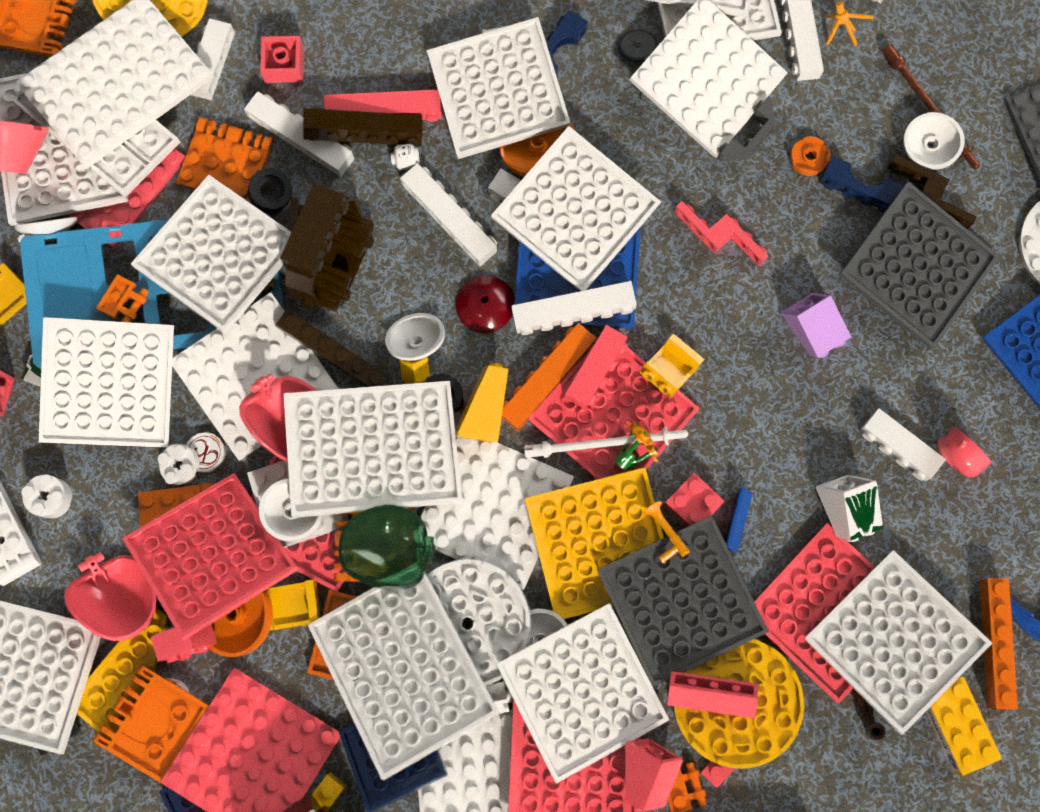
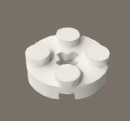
(168, 460)

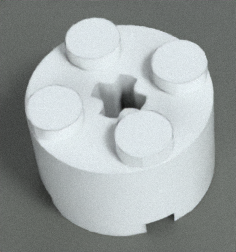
(44, 487)

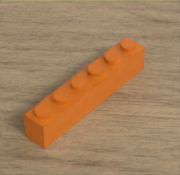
(547, 376)
(999, 656)

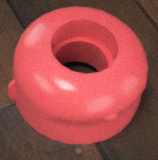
(962, 453)

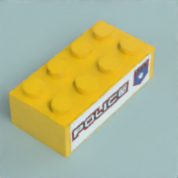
(962, 730)

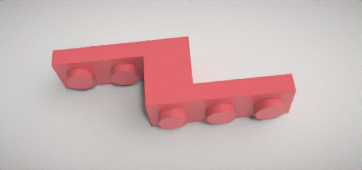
(721, 233)

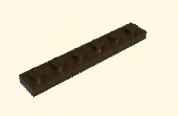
(330, 350)

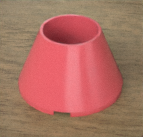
(19, 145)

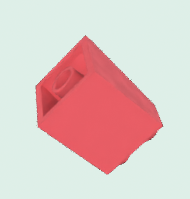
(649, 774)

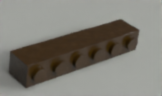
(362, 127)

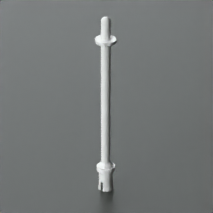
(546, 449)

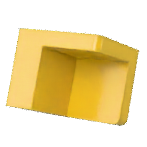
(414, 371)

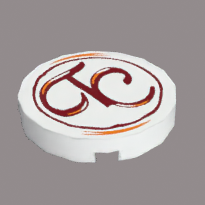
(209, 450)

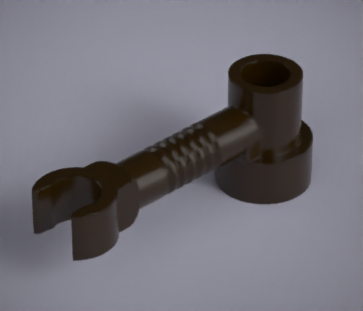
(881, 731)

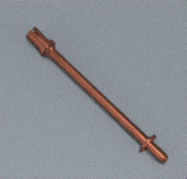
(898, 63)

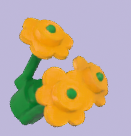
(626, 456)

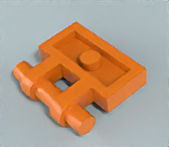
(117, 296)
(679, 798)

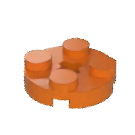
(819, 151)

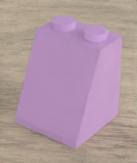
(817, 324)

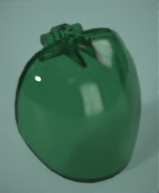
(386, 547)

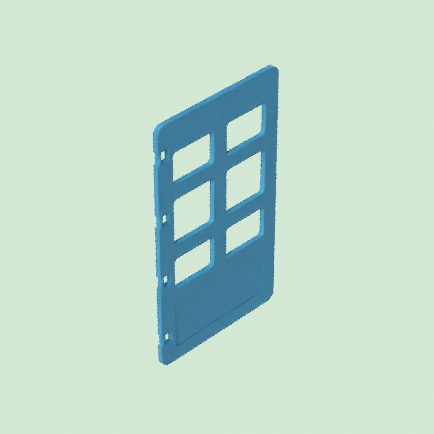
(71, 279)

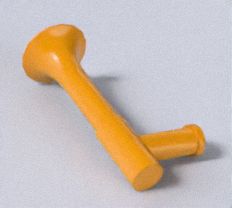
(678, 545)

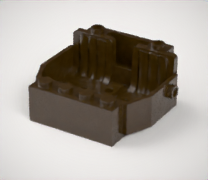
(326, 248)

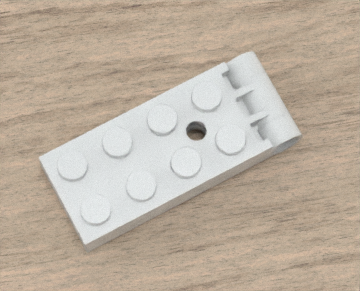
(17, 551)

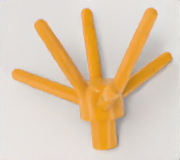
(842, 17)

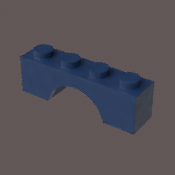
(569, 31)
(839, 177)

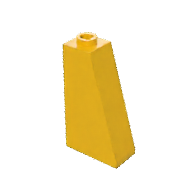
(484, 409)

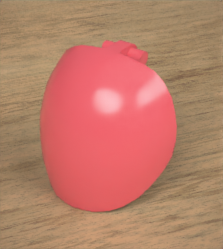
(265, 411)
(111, 597)

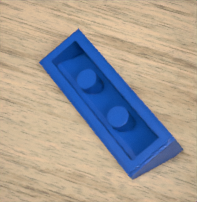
(738, 519)

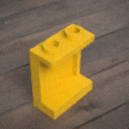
(11, 293)
(671, 366)
(294, 604)

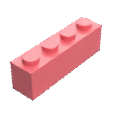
(596, 367)
(713, 694)

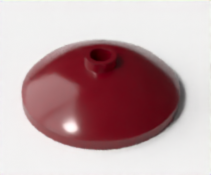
(485, 316)

